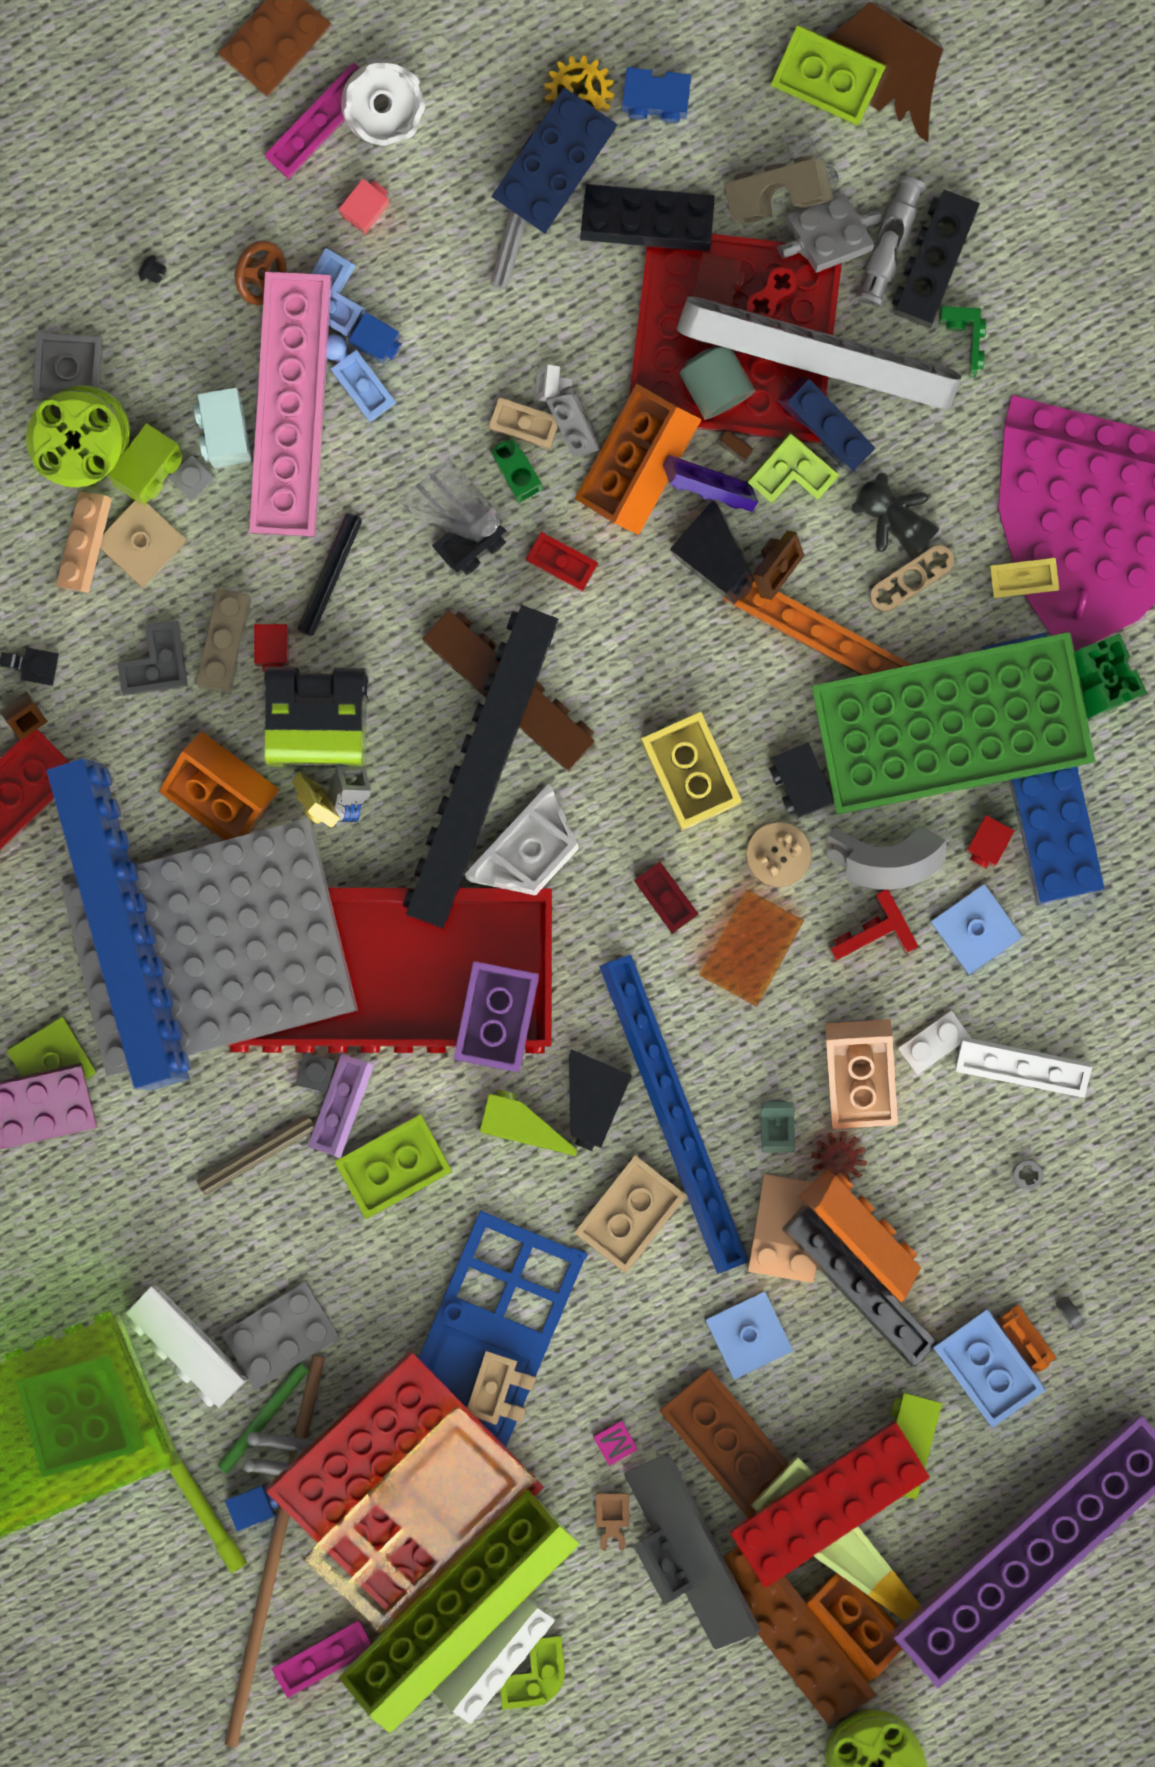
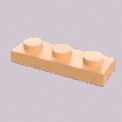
(83, 542)

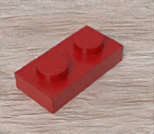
(561, 561)

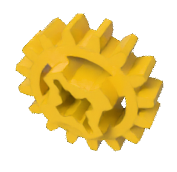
(588, 74)

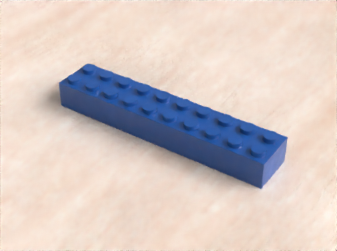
(119, 924)

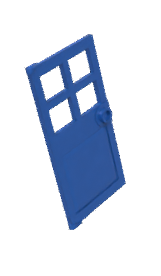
(466, 1331)

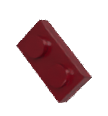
(666, 897)

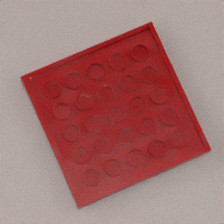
(663, 350)
(356, 1455)

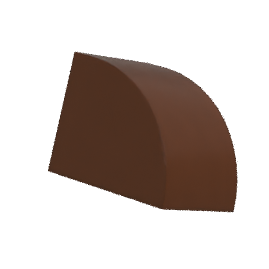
(23, 715)

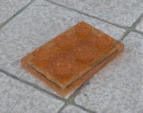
(751, 948)

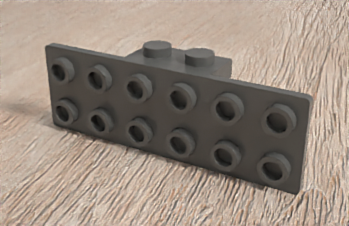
(685, 1556)

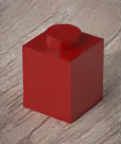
(271, 645)
(989, 842)

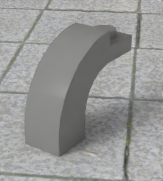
(888, 866)

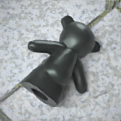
(893, 515)

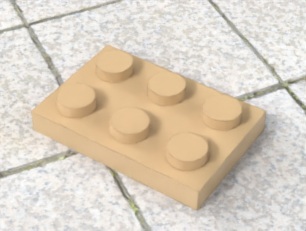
(630, 1214)

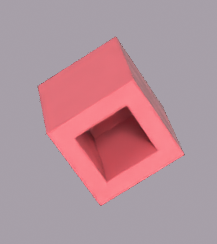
(365, 205)

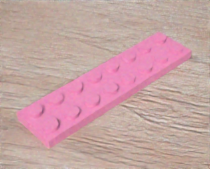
(290, 404)

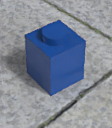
(376, 339)
(251, 1507)

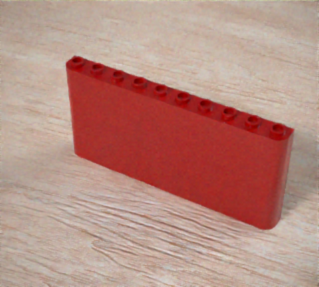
(416, 976)

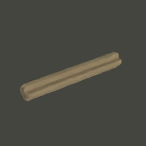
(256, 1155)

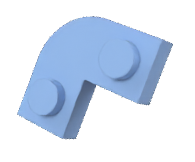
(344, 312)

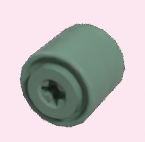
(716, 381)

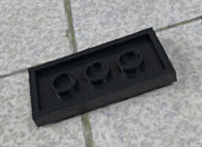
(647, 217)

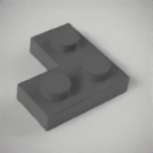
(163, 669)

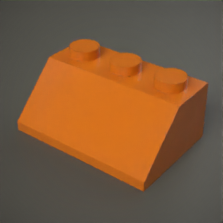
(218, 788)
(855, 1624)

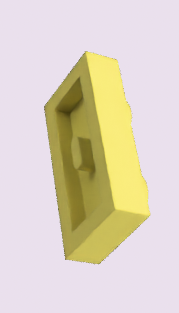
(1024, 578)
(315, 800)

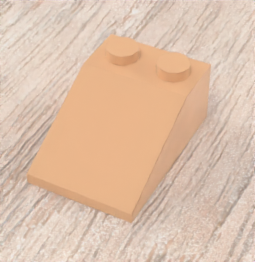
(861, 1074)
(771, 1248)

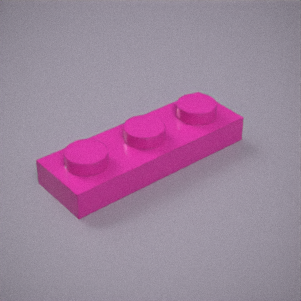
(322, 1658)

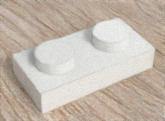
(933, 1042)

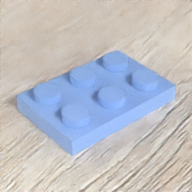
(990, 1368)

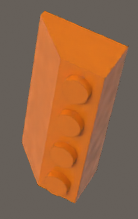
(630, 464)
(865, 1236)

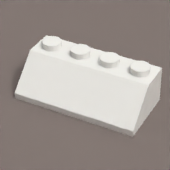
(186, 1346)

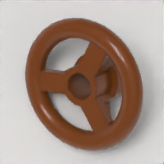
(253, 270)

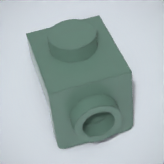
(777, 1126)

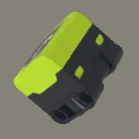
(315, 718)

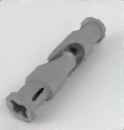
(883, 260)

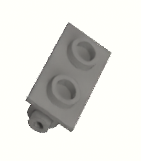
(573, 425)

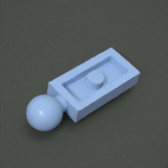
(358, 379)

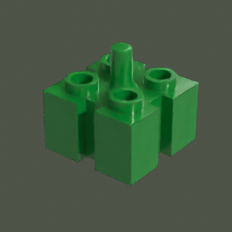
(1107, 676)

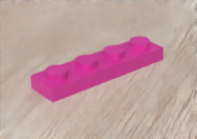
(310, 129)

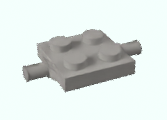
(829, 233)

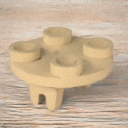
(789, 844)

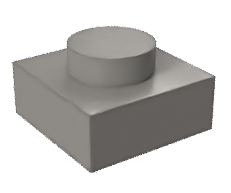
(191, 478)

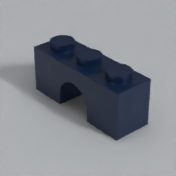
(816, 412)

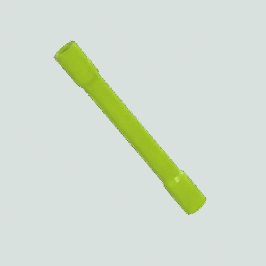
(224, 1543)

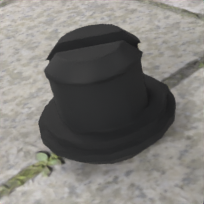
(150, 270)

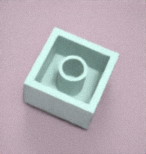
(224, 428)

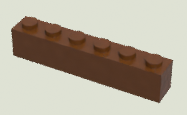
(543, 720)

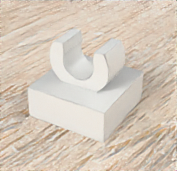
(549, 383)

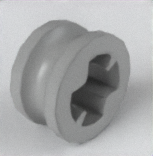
(1021, 1182)

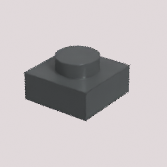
(315, 1072)

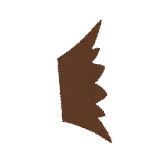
(910, 59)

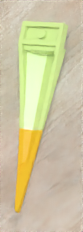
(852, 1554)

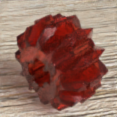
(832, 1149)

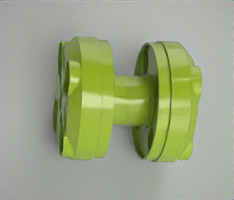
(57, 434)
(866, 1733)

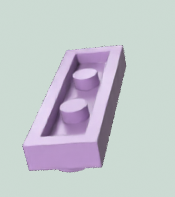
(340, 1105)

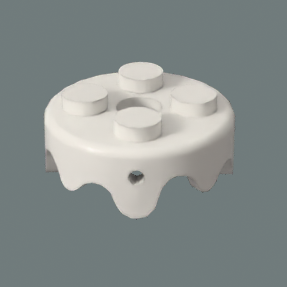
(404, 106)

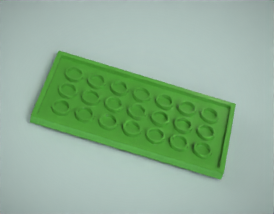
(954, 723)

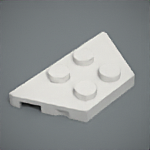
(528, 849)

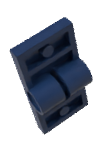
(554, 160)

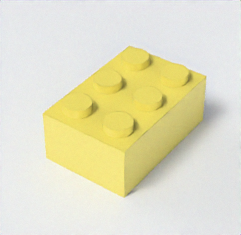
(691, 771)

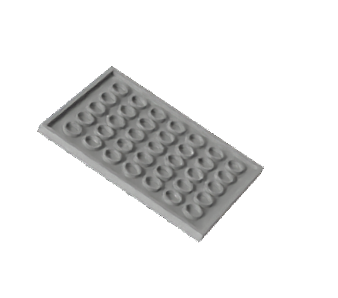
(239, 938)

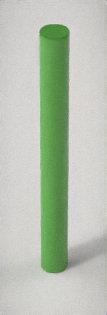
(264, 1416)

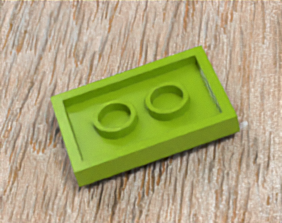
(828, 75)
(393, 1166)

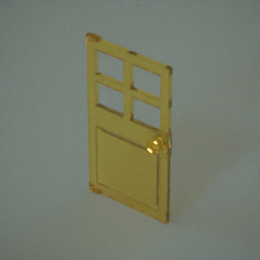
(440, 1498)

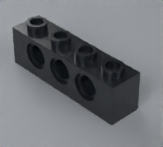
(960, 213)

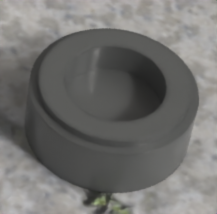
(1070, 1312)

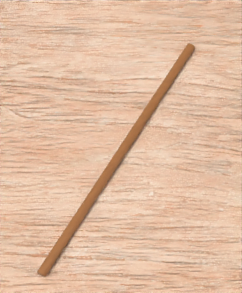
(271, 1567)

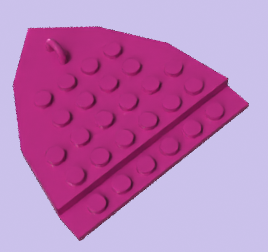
(1087, 498)

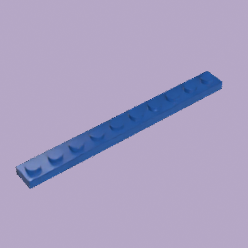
(674, 1114)

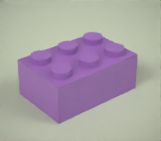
(496, 1017)

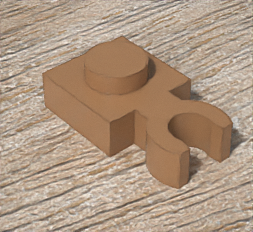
(612, 1513)

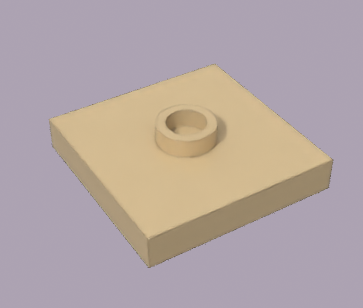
(141, 542)

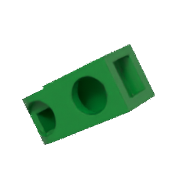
(516, 470)

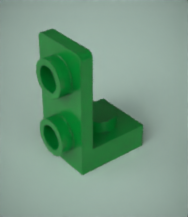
(956, 320)

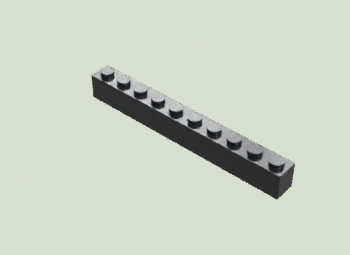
(482, 766)

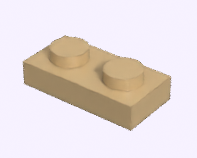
(523, 423)

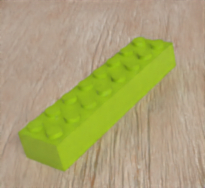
(458, 1611)

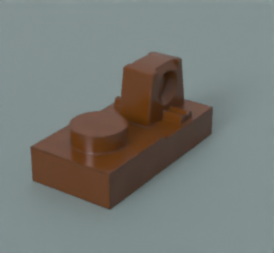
(778, 563)

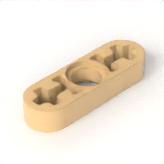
(937, 572)

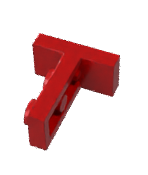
(876, 929)

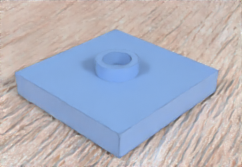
(976, 929)
(749, 1335)

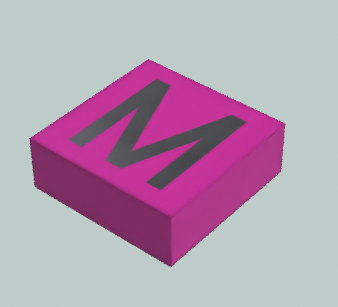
(615, 1443)

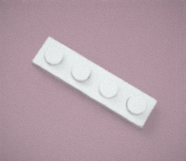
(1023, 1067)

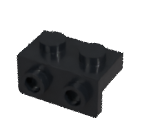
(464, 554)

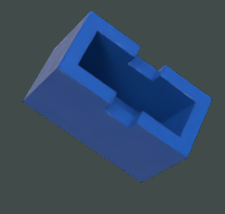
(656, 95)

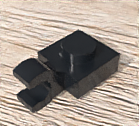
(36, 666)

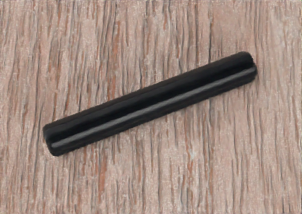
(329, 574)

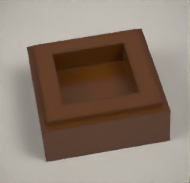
(736, 446)

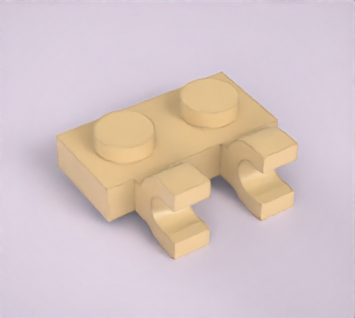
(492, 1387)

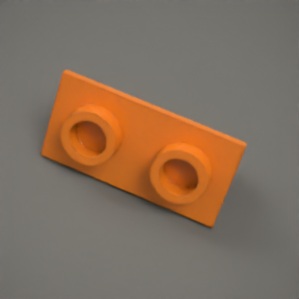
(1026, 1338)

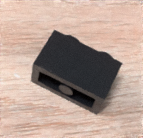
(801, 781)

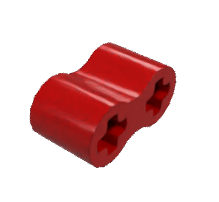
(770, 295)

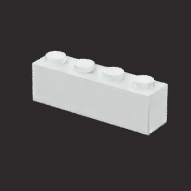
(493, 1661)

